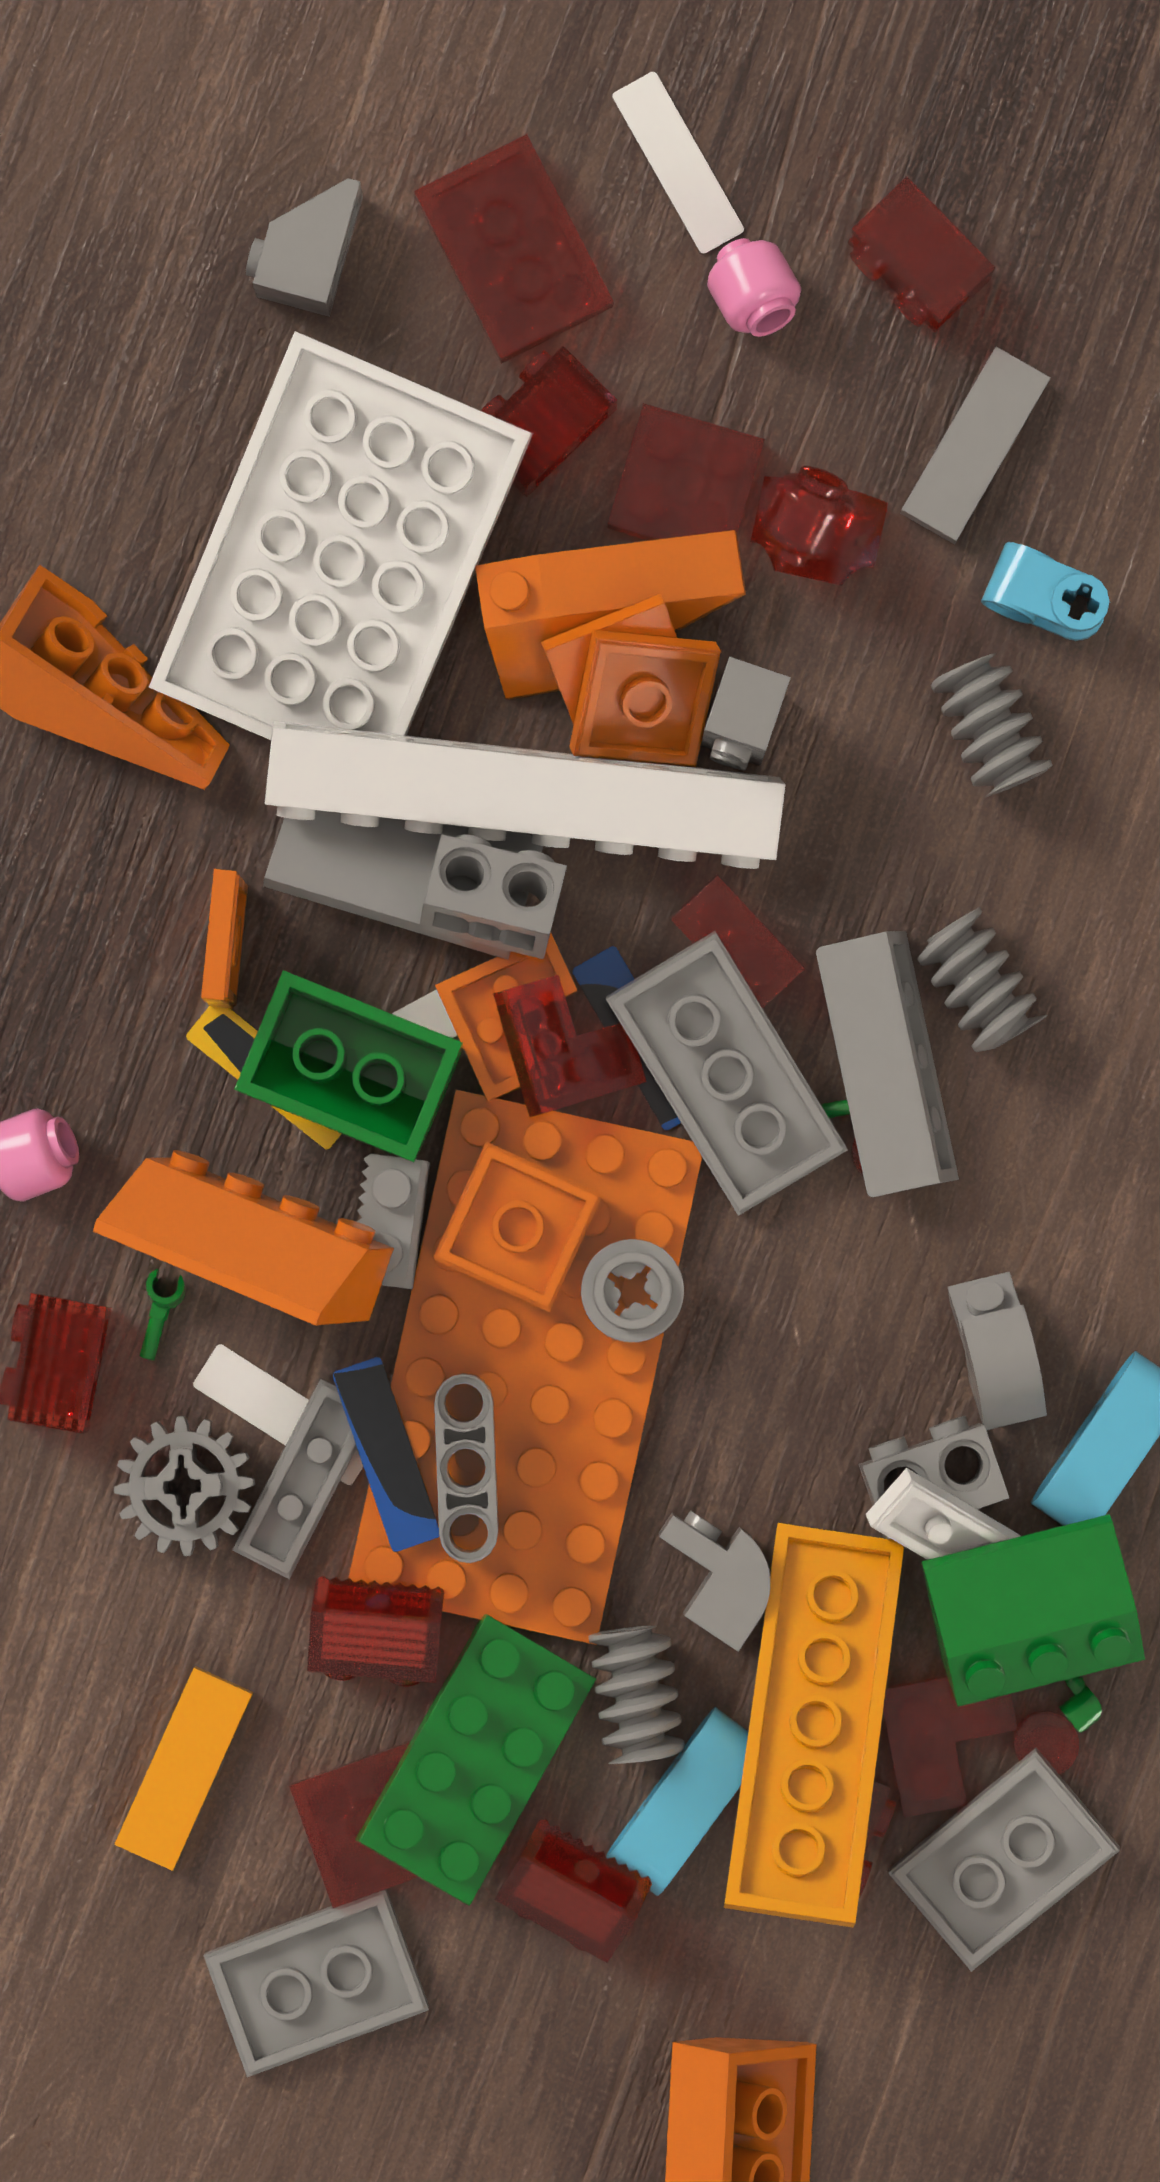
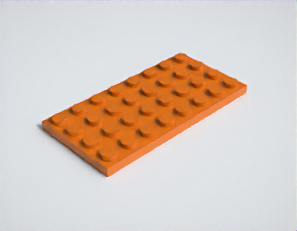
(560, 1388)

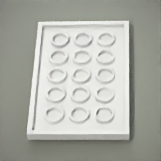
(340, 550)

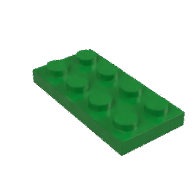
(475, 1759)

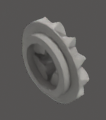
(625, 1260)

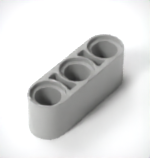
(461, 1499)

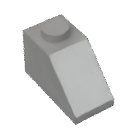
(307, 250)

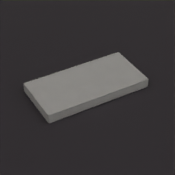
(372, 869)
(726, 1073)

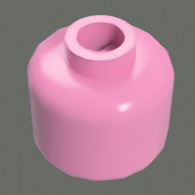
(754, 287)
(35, 1154)

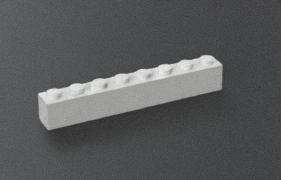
(524, 792)

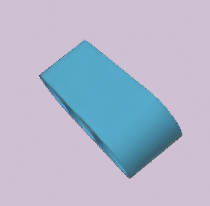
(1105, 1446)
(684, 1802)

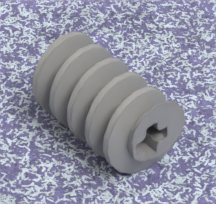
(990, 725)
(979, 982)
(637, 1694)

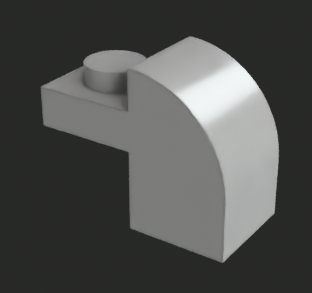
(998, 1351)
(738, 1579)

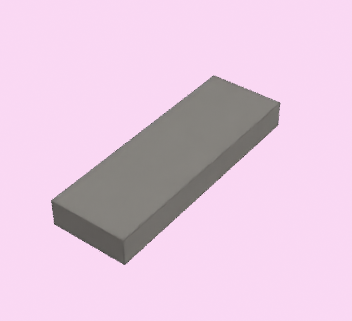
(975, 445)
(299, 1484)

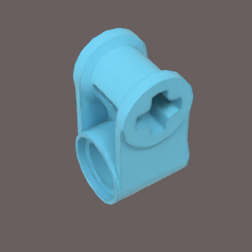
(1031, 591)

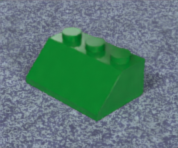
(349, 1066)
(1033, 1610)

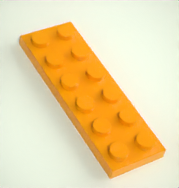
(815, 1726)

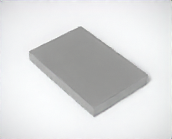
(1003, 1859)
(316, 1982)

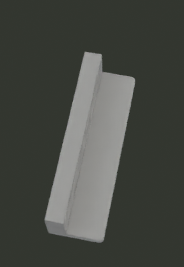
(886, 1063)

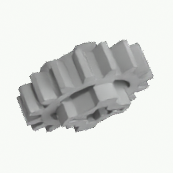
(155, 1487)

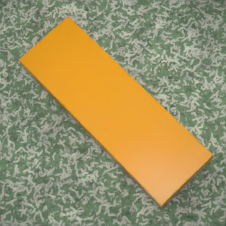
(183, 1768)

